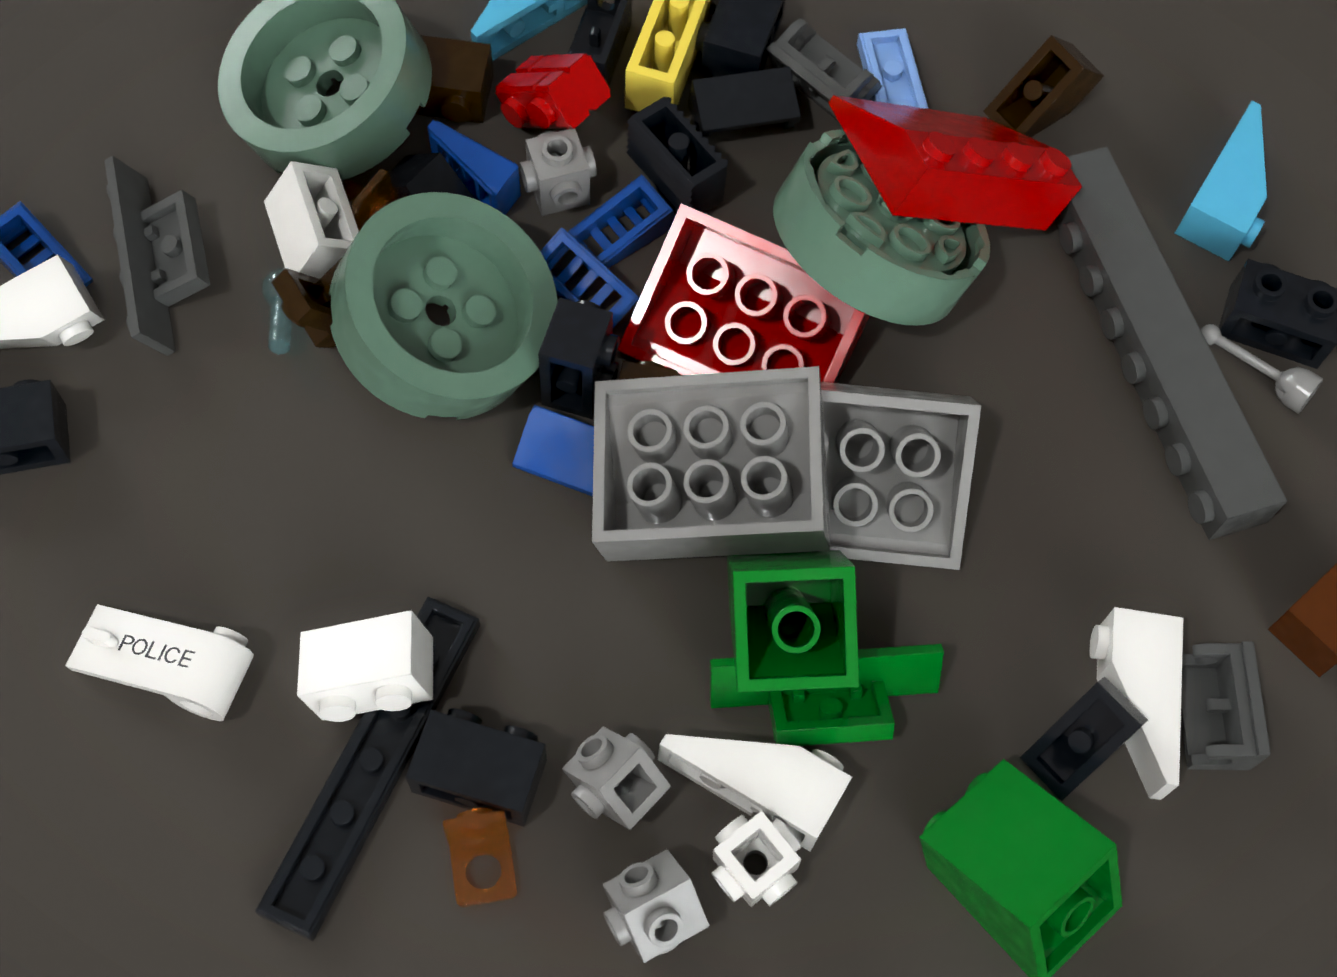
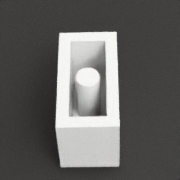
(311, 218)
(366, 666)

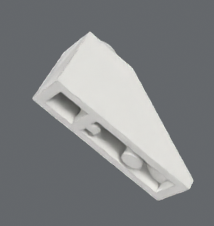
(46, 307)
(1144, 662)
(760, 776)

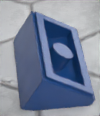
(557, 449)

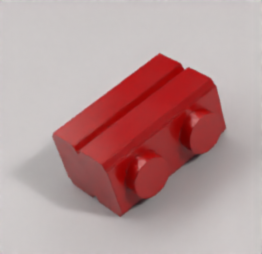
(552, 91)

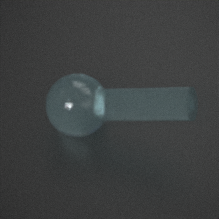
(279, 323)

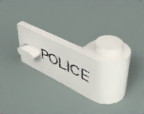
(178, 661)

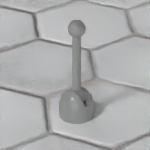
(1293, 386)

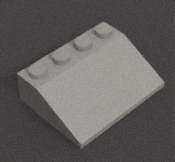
(710, 465)
(898, 473)

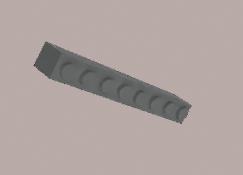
(1165, 353)

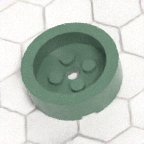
(284, 64)
(861, 252)
(453, 255)

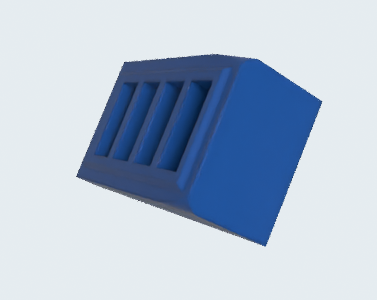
(482, 171)
(624, 203)
(17, 221)
(558, 247)

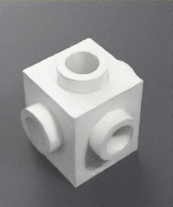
(759, 837)

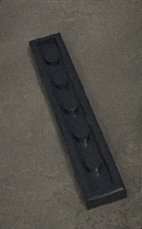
(360, 788)

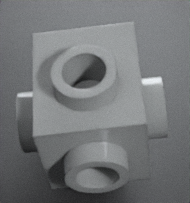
(558, 171)
(615, 777)
(653, 906)

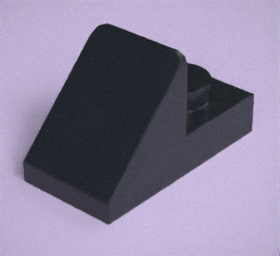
(1083, 738)

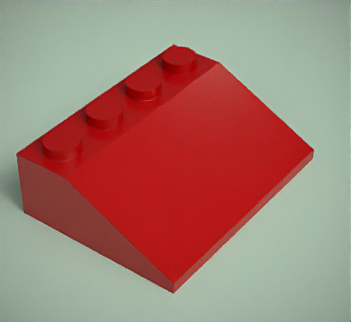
(956, 165)
(736, 306)

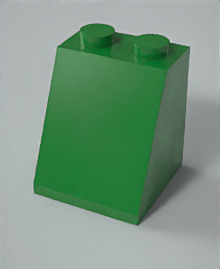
(793, 621)
(1024, 868)

